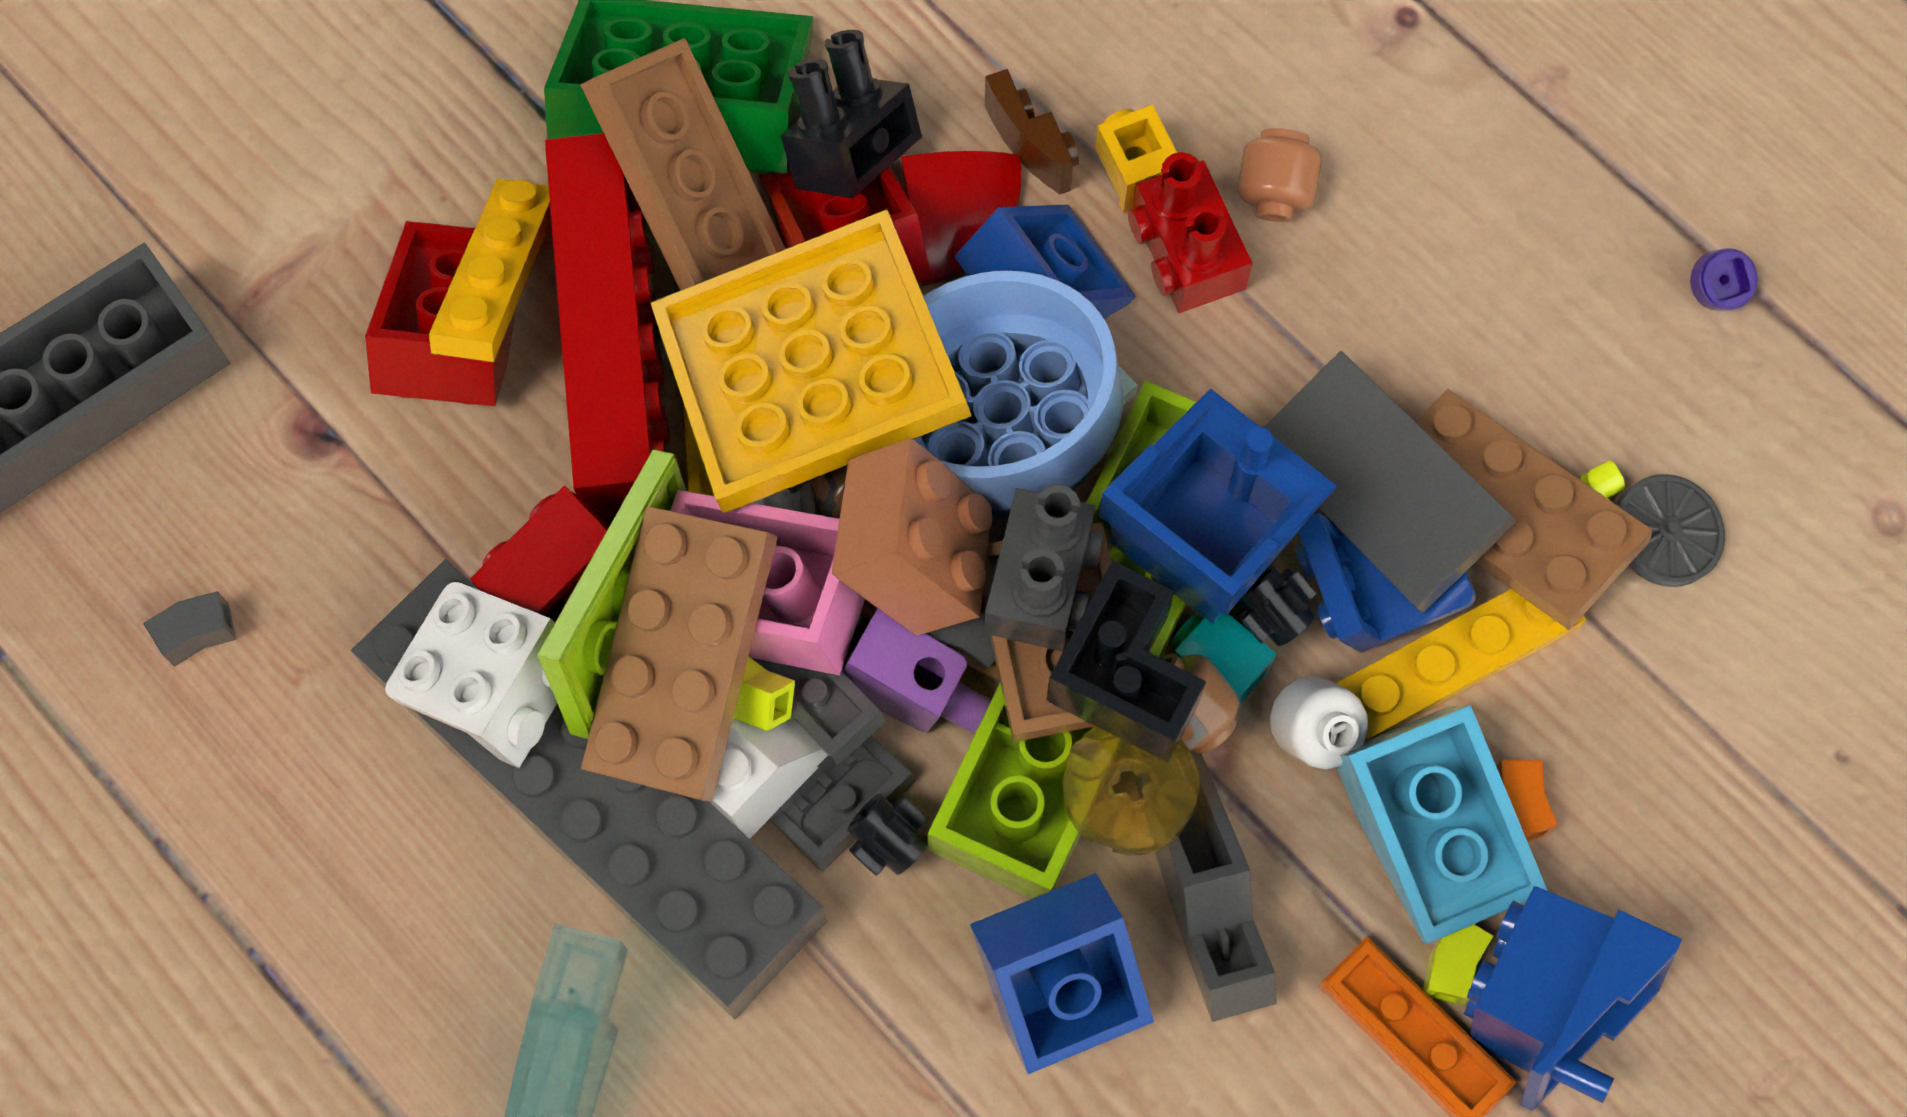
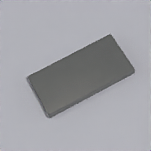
(1395, 484)

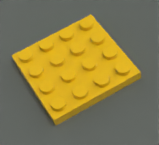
(807, 361)

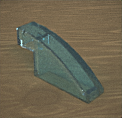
(568, 1027)

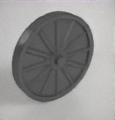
(1684, 527)

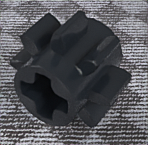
(1277, 606)
(888, 834)

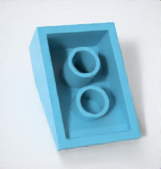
(1441, 821)

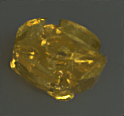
(1113, 818)

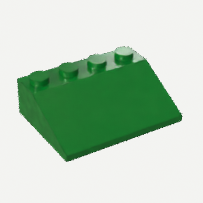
(737, 50)

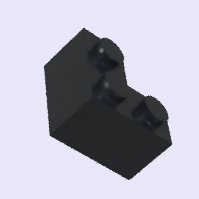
(1114, 678)

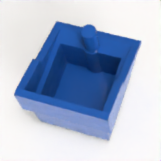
(1211, 505)
(1563, 986)

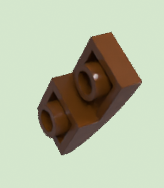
(1037, 139)

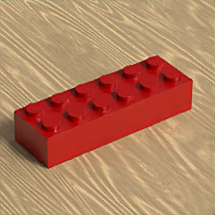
(604, 320)

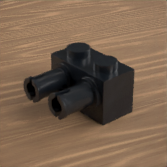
(847, 132)

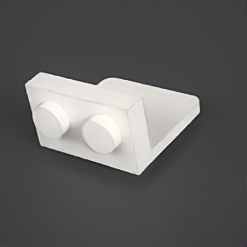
(479, 671)

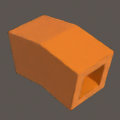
(1527, 794)

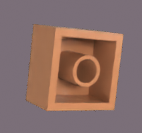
(912, 538)

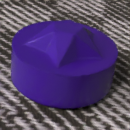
(1723, 279)

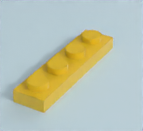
(492, 271)
(1452, 660)

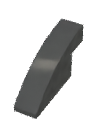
(1214, 909)

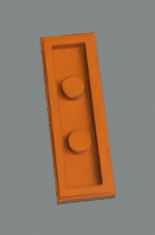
(1416, 1033)

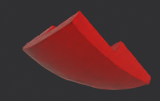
(955, 197)

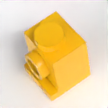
(1136, 136)

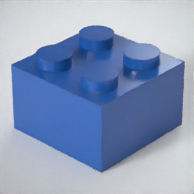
(1062, 972)

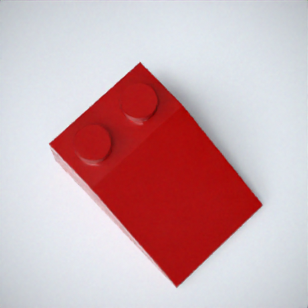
(810, 214)
(404, 314)

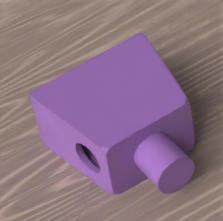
(886, 671)

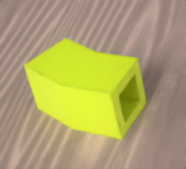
(764, 697)
(1454, 964)

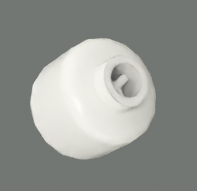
(1318, 721)

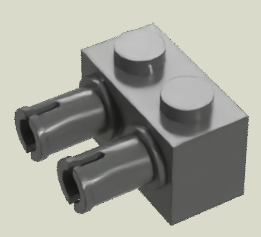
(1041, 567)

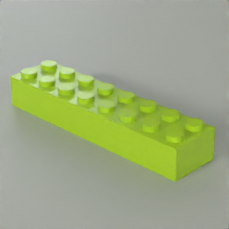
(1007, 797)

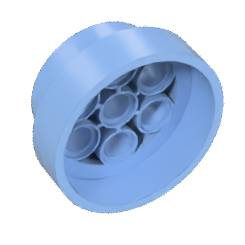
(1030, 334)

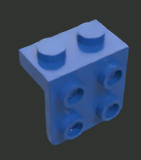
(1358, 598)

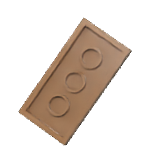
(682, 165)
(1566, 533)
(679, 653)

